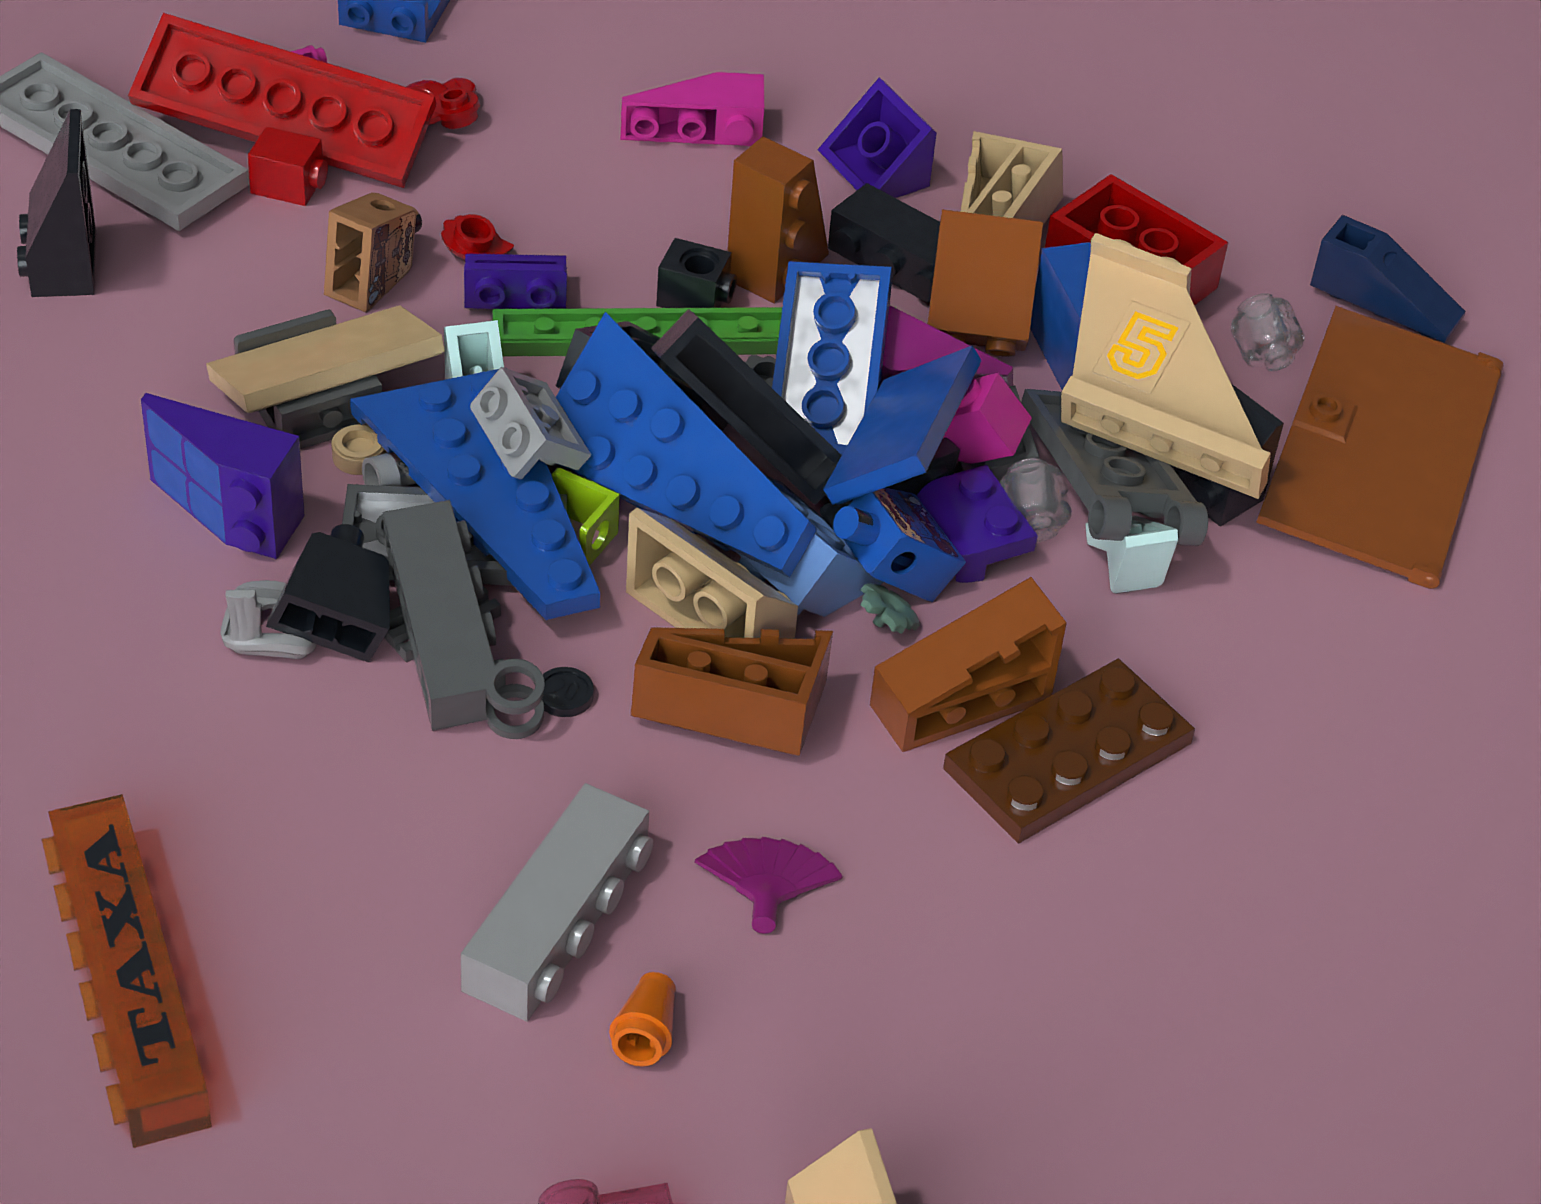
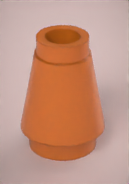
(645, 1021)

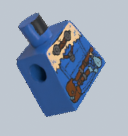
(884, 530)

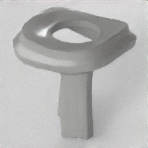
(242, 623)

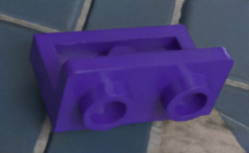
(515, 281)

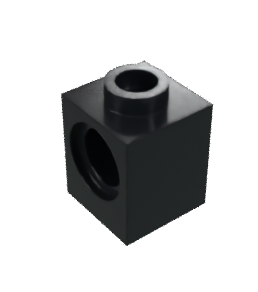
(695, 276)

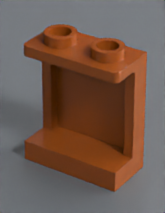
(985, 280)

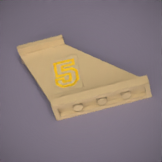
(1152, 373)

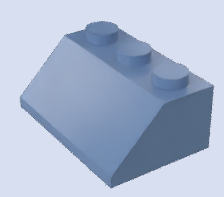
(826, 573)

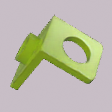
(593, 507)

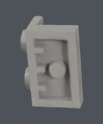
(527, 424)

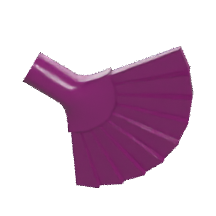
(768, 873)

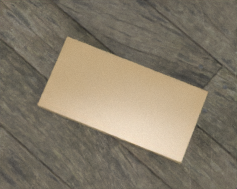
(324, 358)

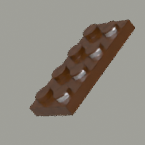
(1068, 750)

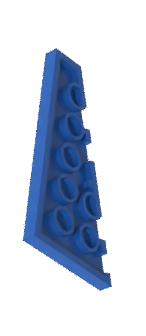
(671, 456)

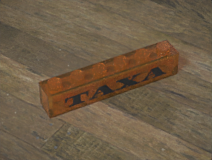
(128, 971)

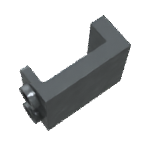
(314, 416)

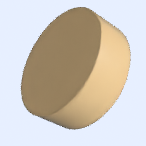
(352, 446)

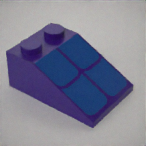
(226, 473)

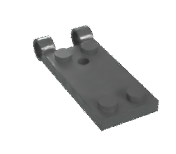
(1115, 478)

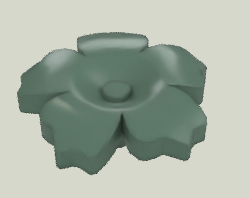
(889, 607)

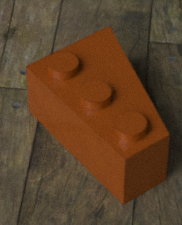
(972, 669)
(732, 687)

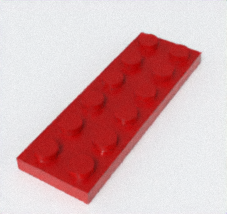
(250, 85)

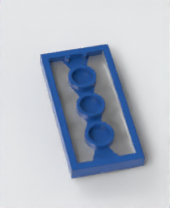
(832, 344)

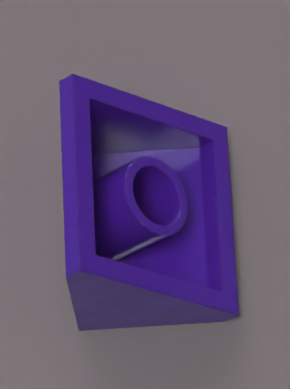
(882, 144)

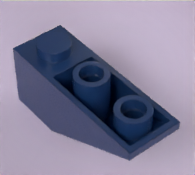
(1380, 276)

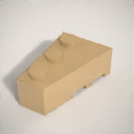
(1013, 178)

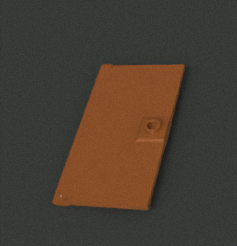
(1382, 446)

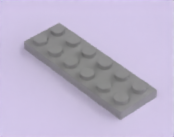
(124, 144)

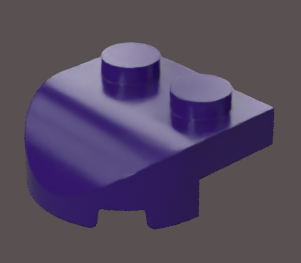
(977, 520)

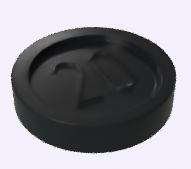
(567, 692)

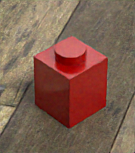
(286, 166)

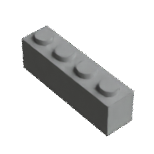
(556, 902)

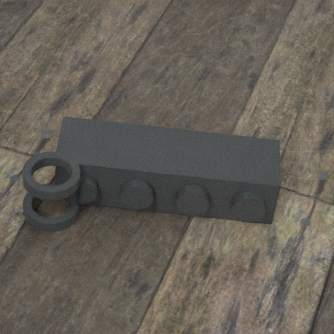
(446, 626)

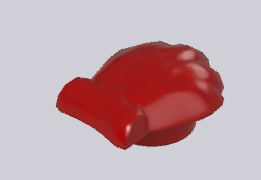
(473, 236)

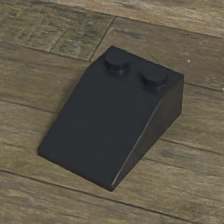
(60, 220)

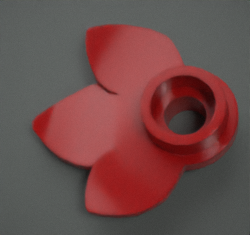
(454, 99)

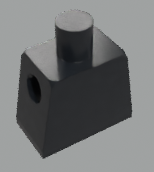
(336, 594)

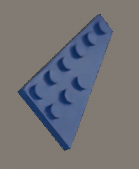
(508, 516)

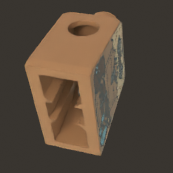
(368, 249)

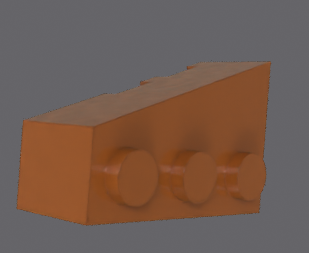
(773, 217)

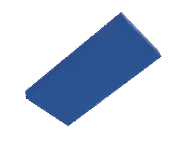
(903, 426)

